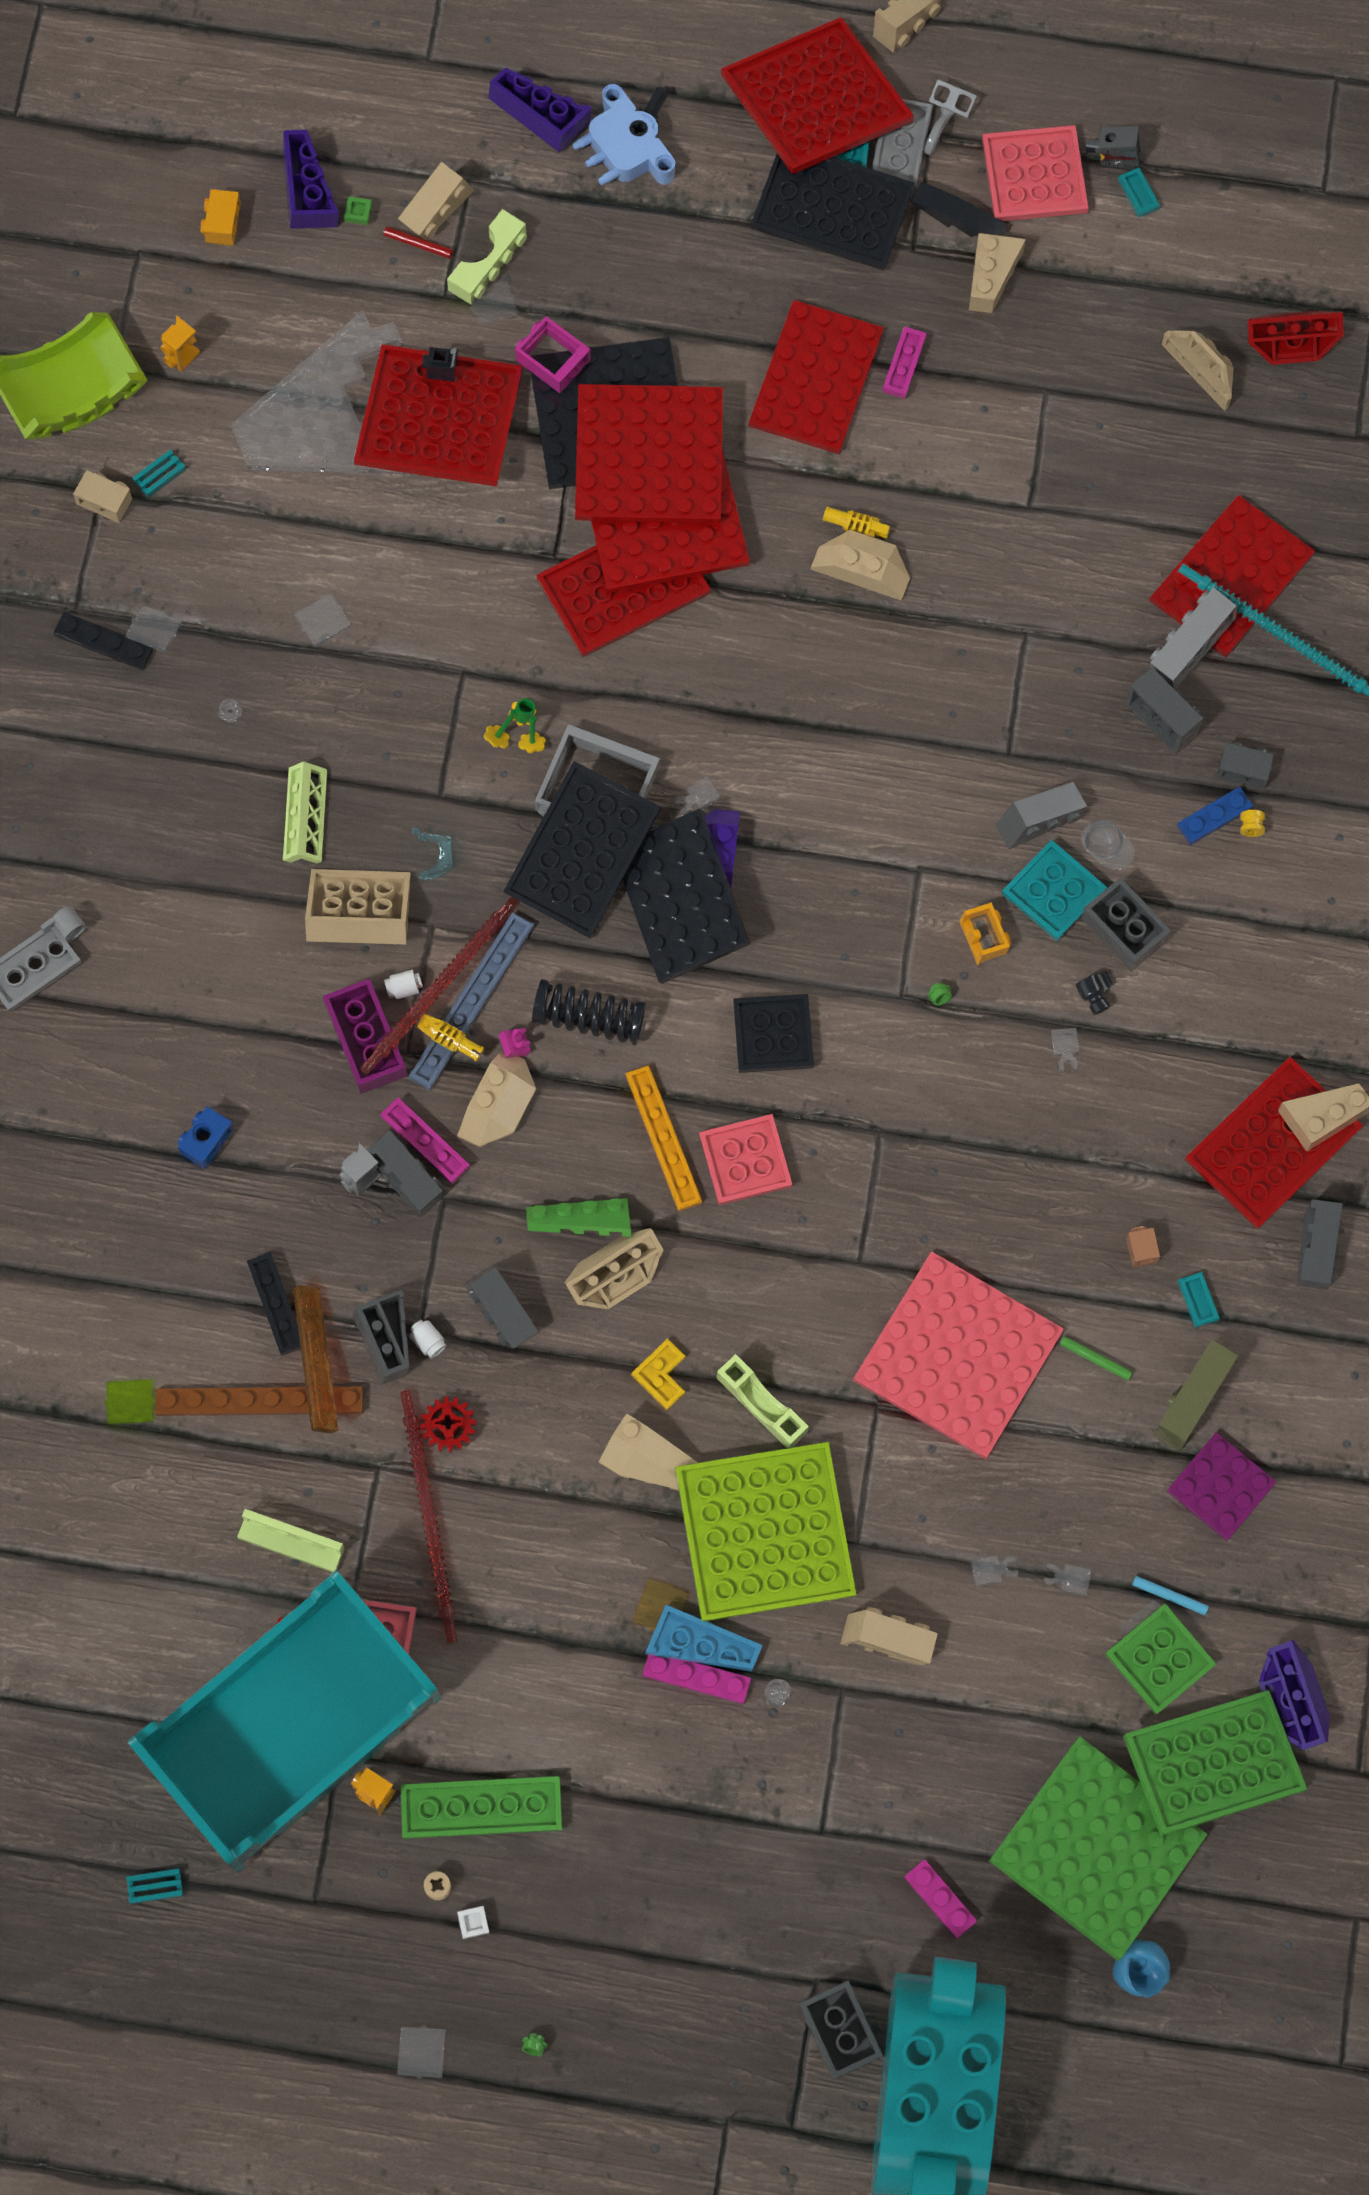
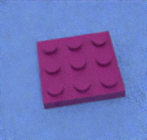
(1221, 1486)

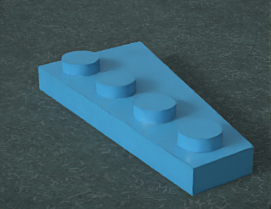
(698, 1641)

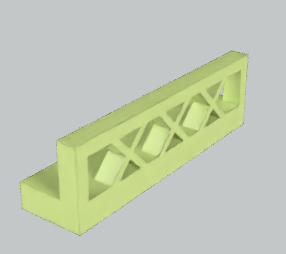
(297, 809)
(290, 1541)

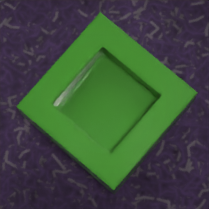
(358, 210)

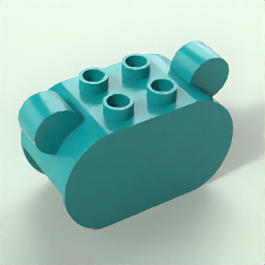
(939, 2083)

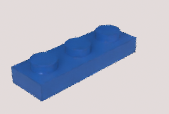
(1214, 816)

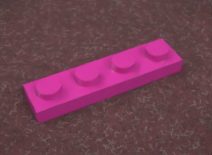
(425, 1140)
(697, 1678)

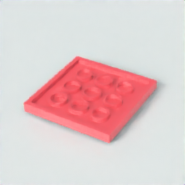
(1035, 173)

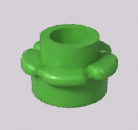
(940, 994)
(534, 2044)

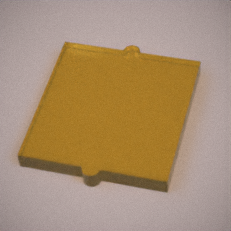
(653, 1602)

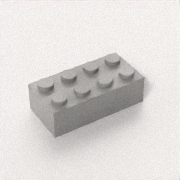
(1194, 637)

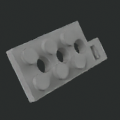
(61, 930)

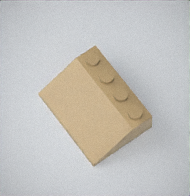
(358, 906)

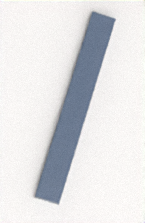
(474, 997)

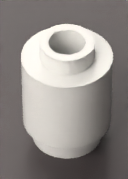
(403, 984)
(427, 1338)

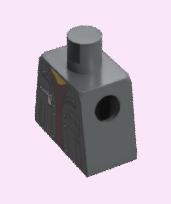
(1117, 147)

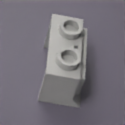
(359, 1171)

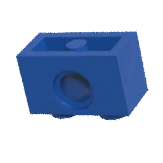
(204, 1151)

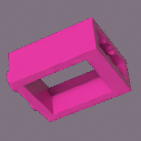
(579, 359)

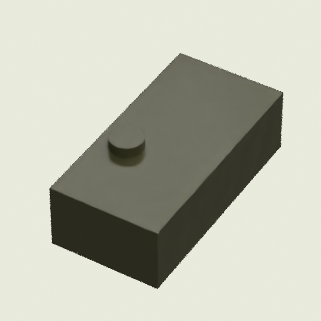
(1195, 1395)

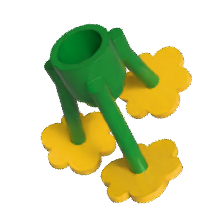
(523, 713)

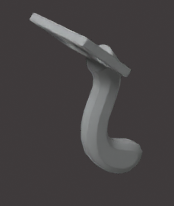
(948, 109)

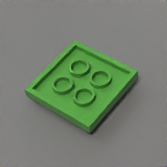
(1160, 1659)

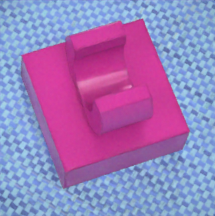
(514, 1043)

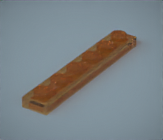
(315, 1359)

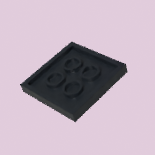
(773, 1033)

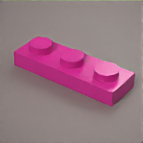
(904, 362)
(940, 1899)

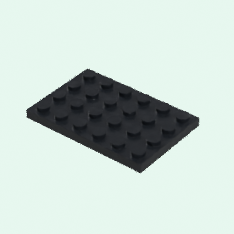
(835, 209)
(582, 849)
(683, 898)

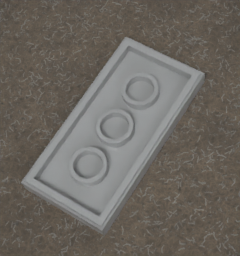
(902, 149)

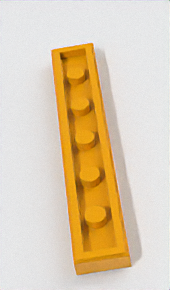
(663, 1138)

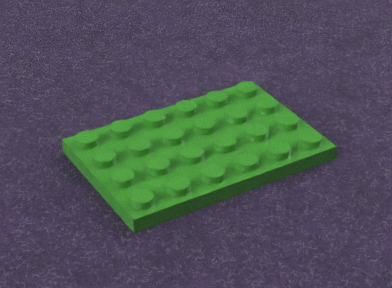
(1214, 1763)

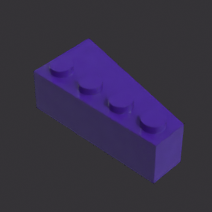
(540, 110)
(307, 192)

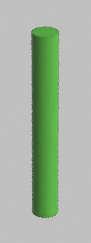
(1096, 1358)

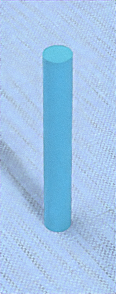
(1170, 1595)

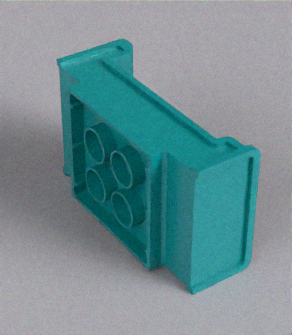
(285, 1721)

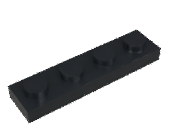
(102, 641)
(275, 1303)

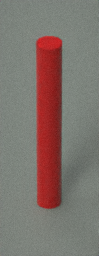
(418, 242)

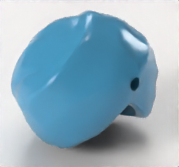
(1142, 1969)

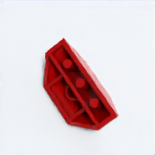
(1295, 335)

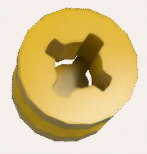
(1252, 823)

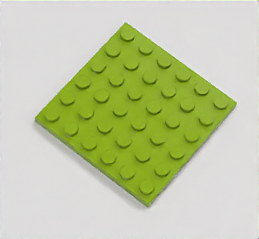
(765, 1531)

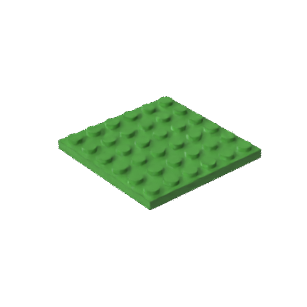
(1095, 1849)

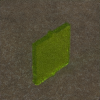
(129, 1402)

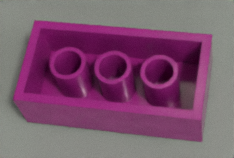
(359, 1028)

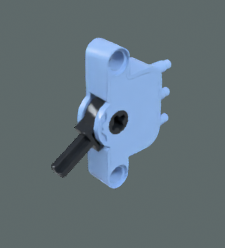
(628, 138)

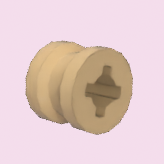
(440, 1888)

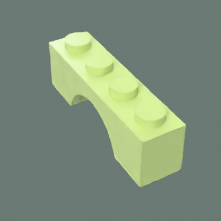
(470, 279)
(769, 1411)

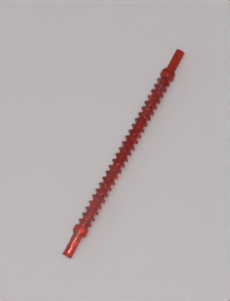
(384, 1048)
(446, 1611)

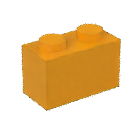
(221, 217)

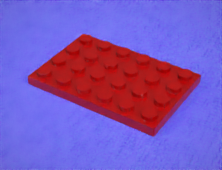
(816, 377)
(1242, 554)
(600, 617)
(1255, 1154)

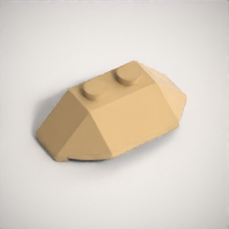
(1203, 363)
(863, 563)
(498, 1101)
(615, 1270)

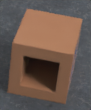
(1142, 1246)

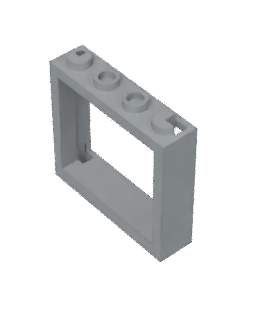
(603, 747)

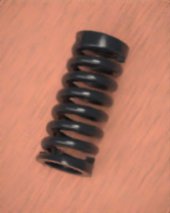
(624, 1031)

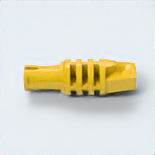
(857, 522)
(449, 1036)

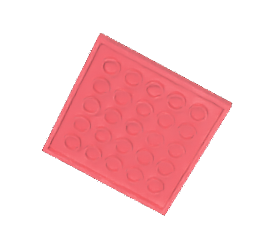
(958, 1355)

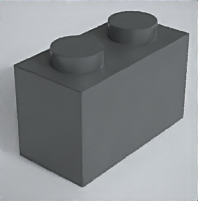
(1245, 765)

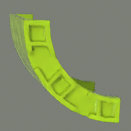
(70, 378)

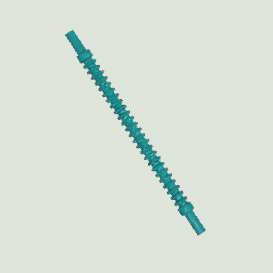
(1204, 583)

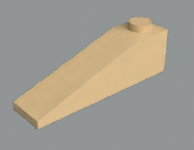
(643, 1454)

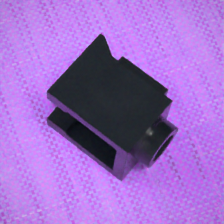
(440, 364)

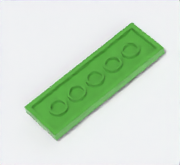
(481, 1807)

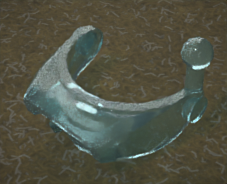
(445, 859)

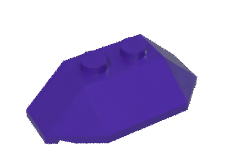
(724, 831)
(1296, 1695)

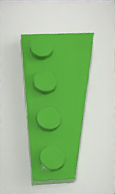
(599, 1216)

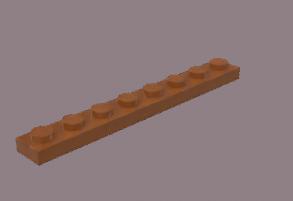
(250, 1401)

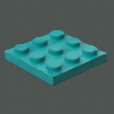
(1053, 890)

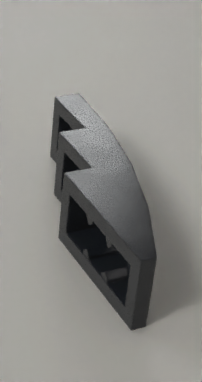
(955, 211)

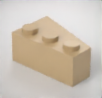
(901, 20)
(435, 201)
(993, 267)
(1324, 1114)
(890, 1636)

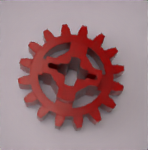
(458, 1424)

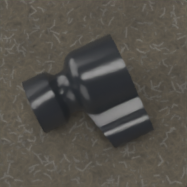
(1092, 990)

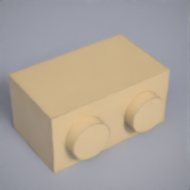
(103, 495)

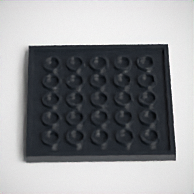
(557, 413)

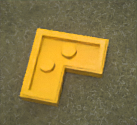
(654, 1377)

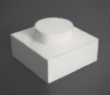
(473, 1922)

